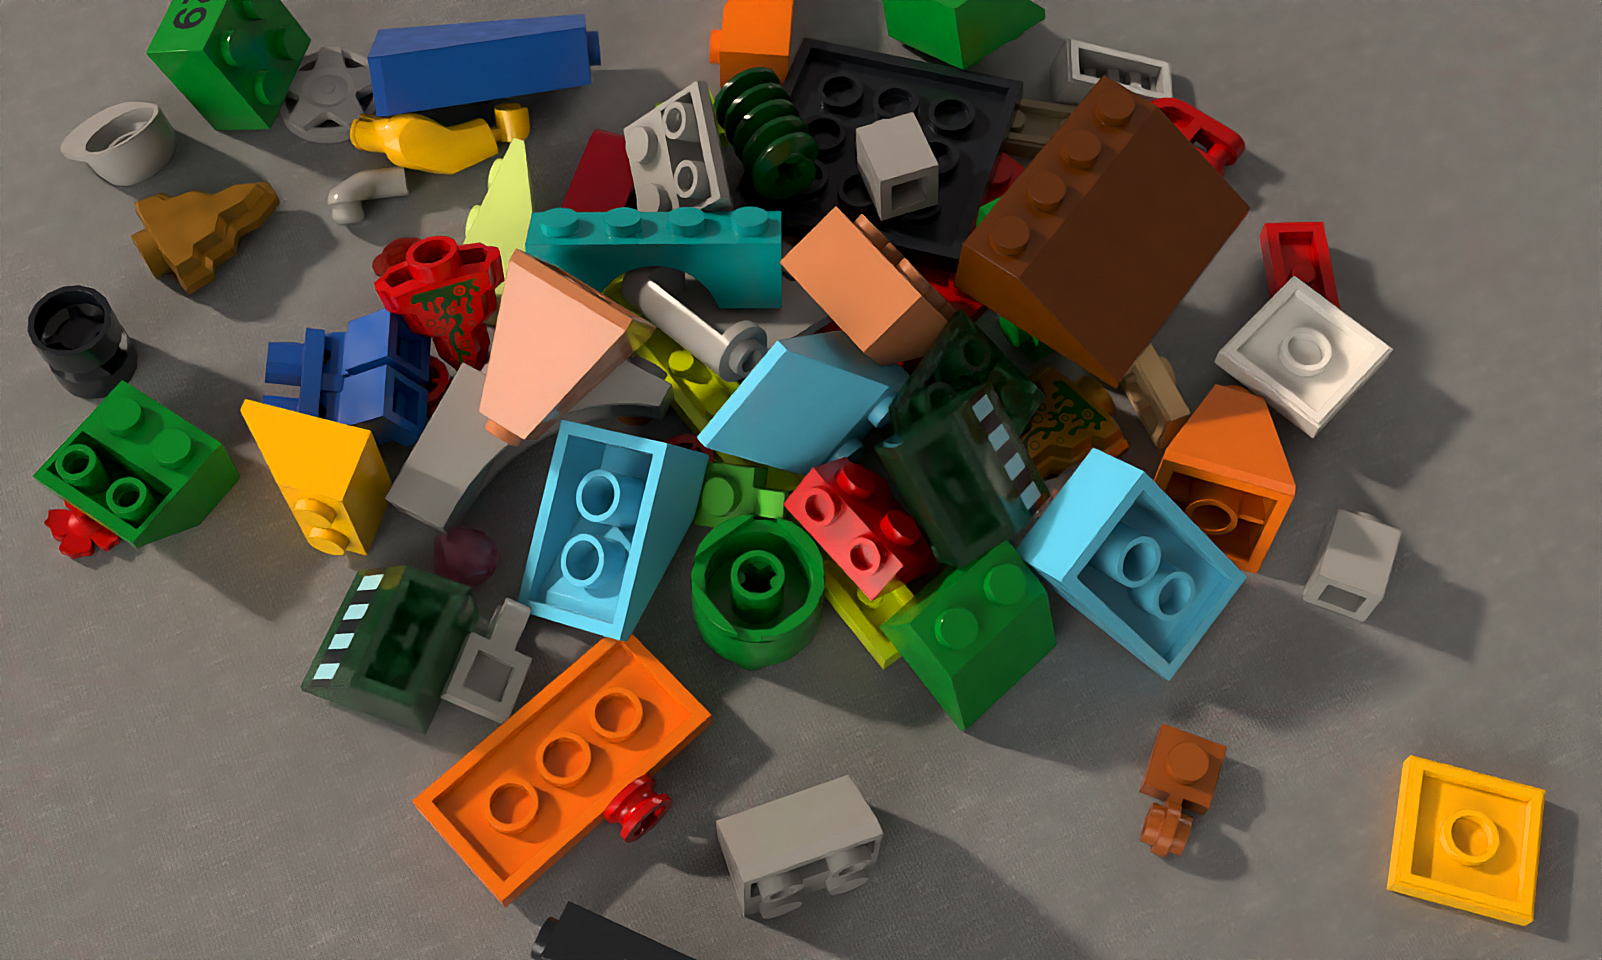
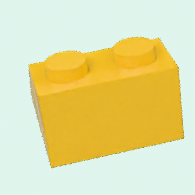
(325, 474)

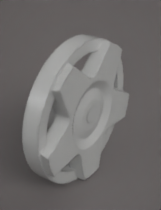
(328, 92)

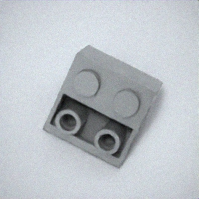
(679, 155)
(800, 846)

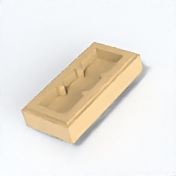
(1155, 397)

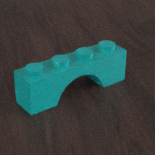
(726, 251)

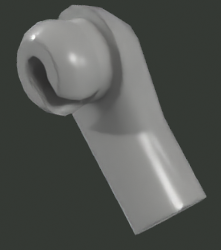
(366, 185)

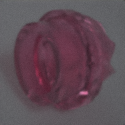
(465, 556)

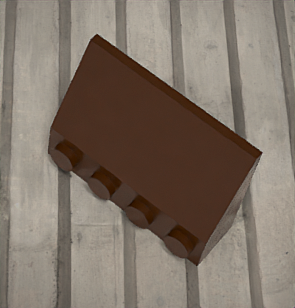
(1102, 233)

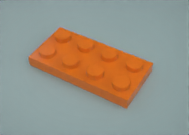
(560, 763)

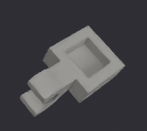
(488, 669)

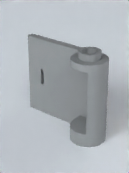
(725, 338)

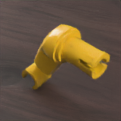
(429, 146)

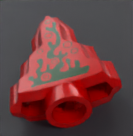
(446, 296)

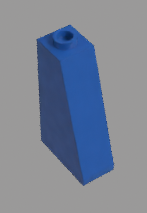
(479, 61)

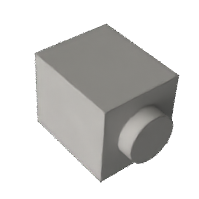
(897, 166)
(1352, 564)

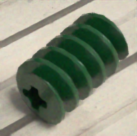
(767, 133)

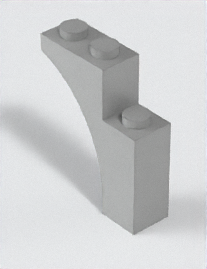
(461, 457)

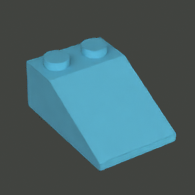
(806, 404)
(608, 527)
(1131, 562)

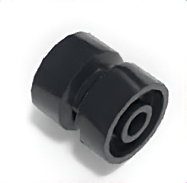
(82, 341)

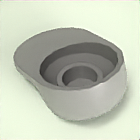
(123, 142)

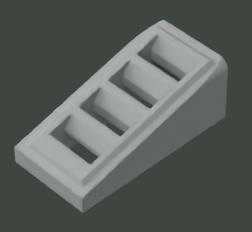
(1079, 63)

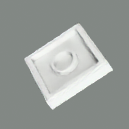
(1303, 356)

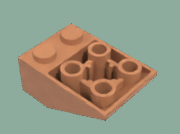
(869, 288)

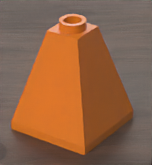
(1230, 474)

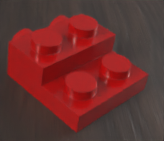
(861, 526)

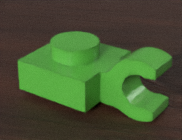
(737, 491)

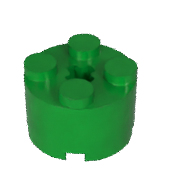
(759, 625)

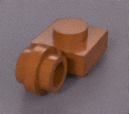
(1184, 775)

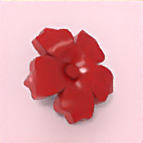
(79, 532)

